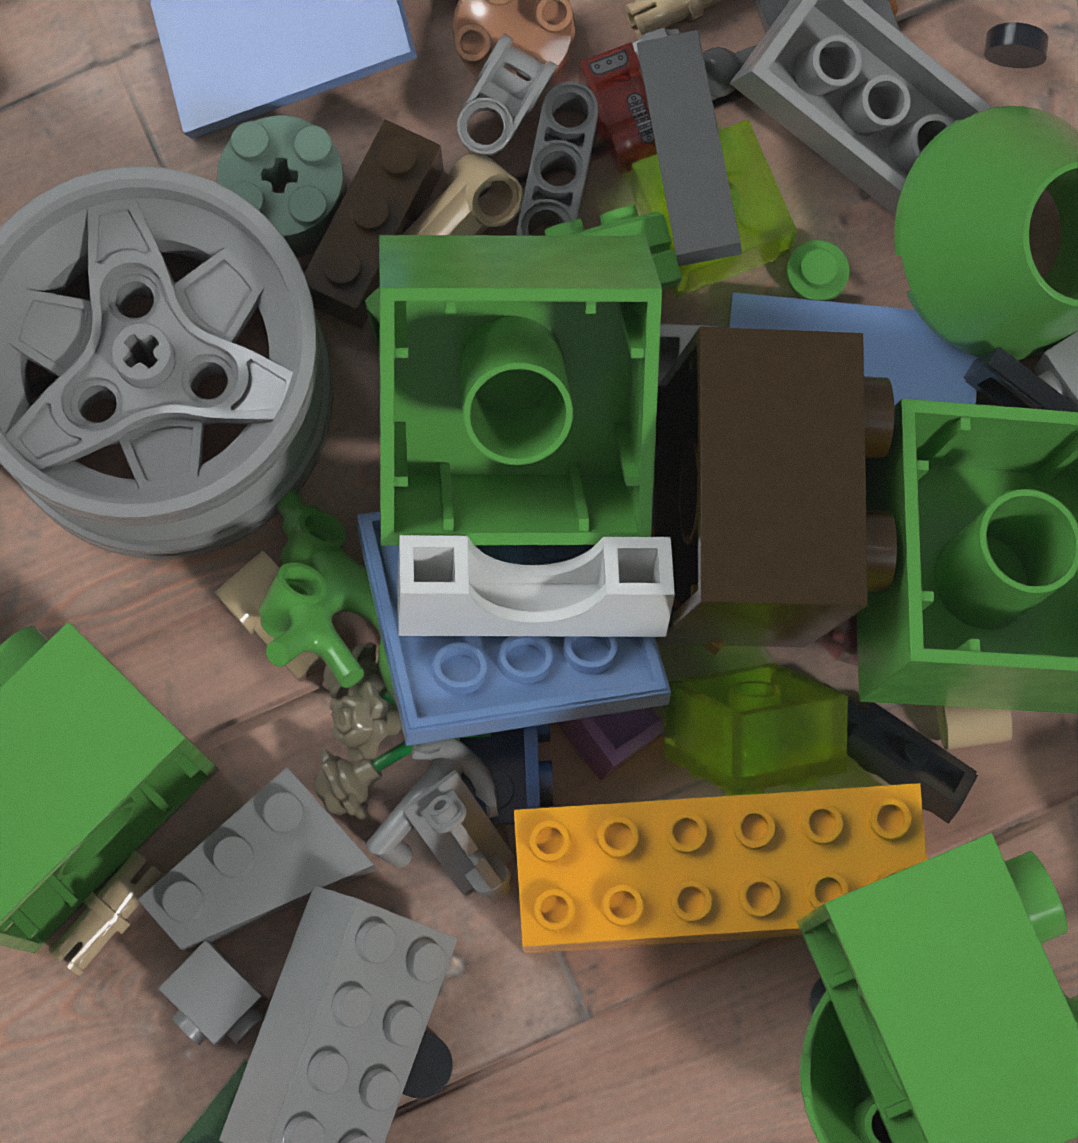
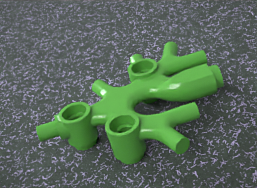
(313, 586)

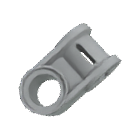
(504, 93)

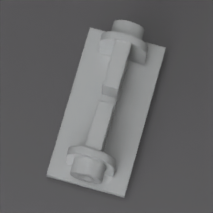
(462, 837)

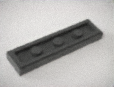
(689, 148)

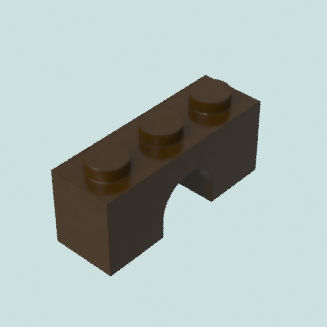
(381, 199)

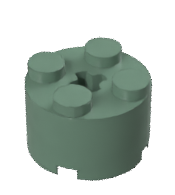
(282, 151)

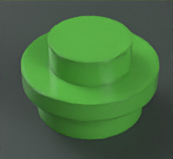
(817, 271)

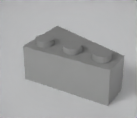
(255, 866)

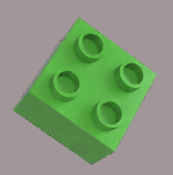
(517, 387)
(982, 560)
(81, 778)
(955, 997)

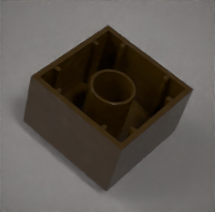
(769, 485)

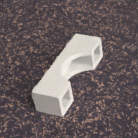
(607, 592)

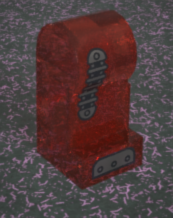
(622, 105)

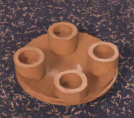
(537, 27)

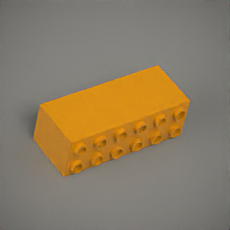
(705, 864)

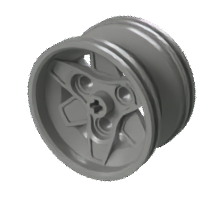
(152, 364)

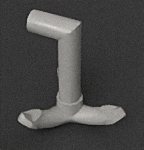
(445, 757)

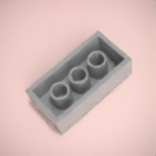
(854, 91)
(340, 1026)

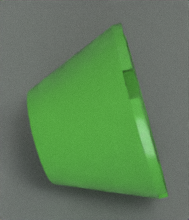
(968, 232)

